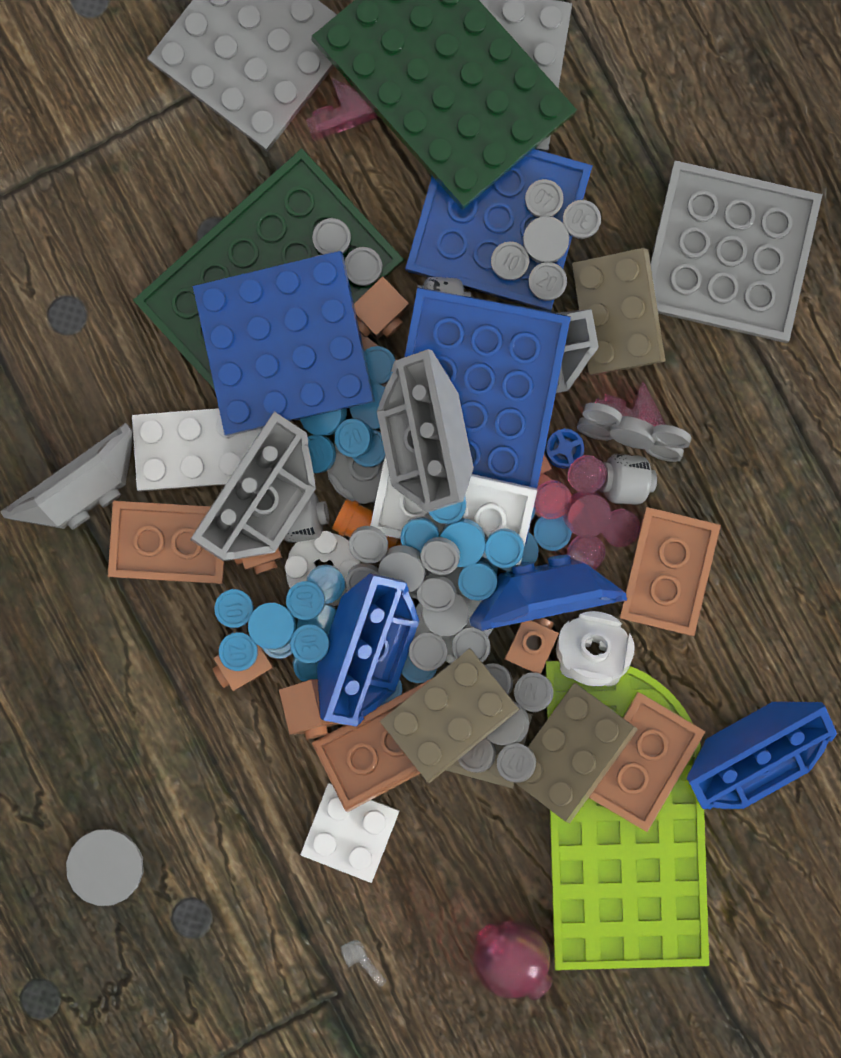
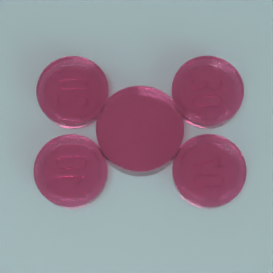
(586, 511)

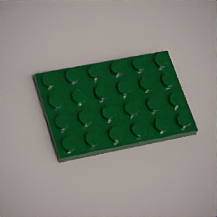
(446, 86)
(260, 233)

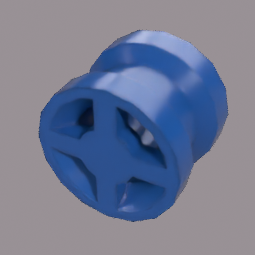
(569, 445)

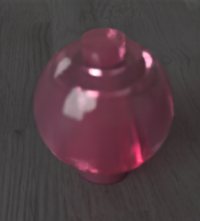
(512, 960)

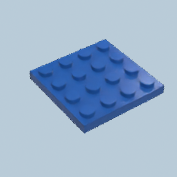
(462, 242)
(283, 343)

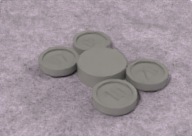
(546, 240)
(362, 263)
(607, 423)
(407, 564)
(429, 650)
(515, 760)

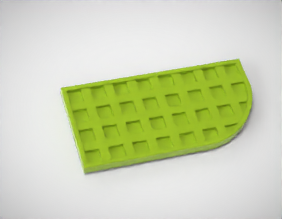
(622, 890)

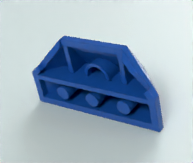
(544, 591)
(366, 649)
(760, 754)

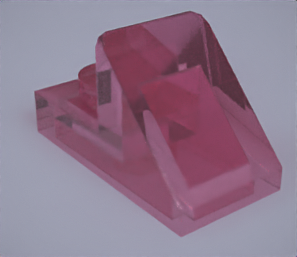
(351, 113)
(643, 406)

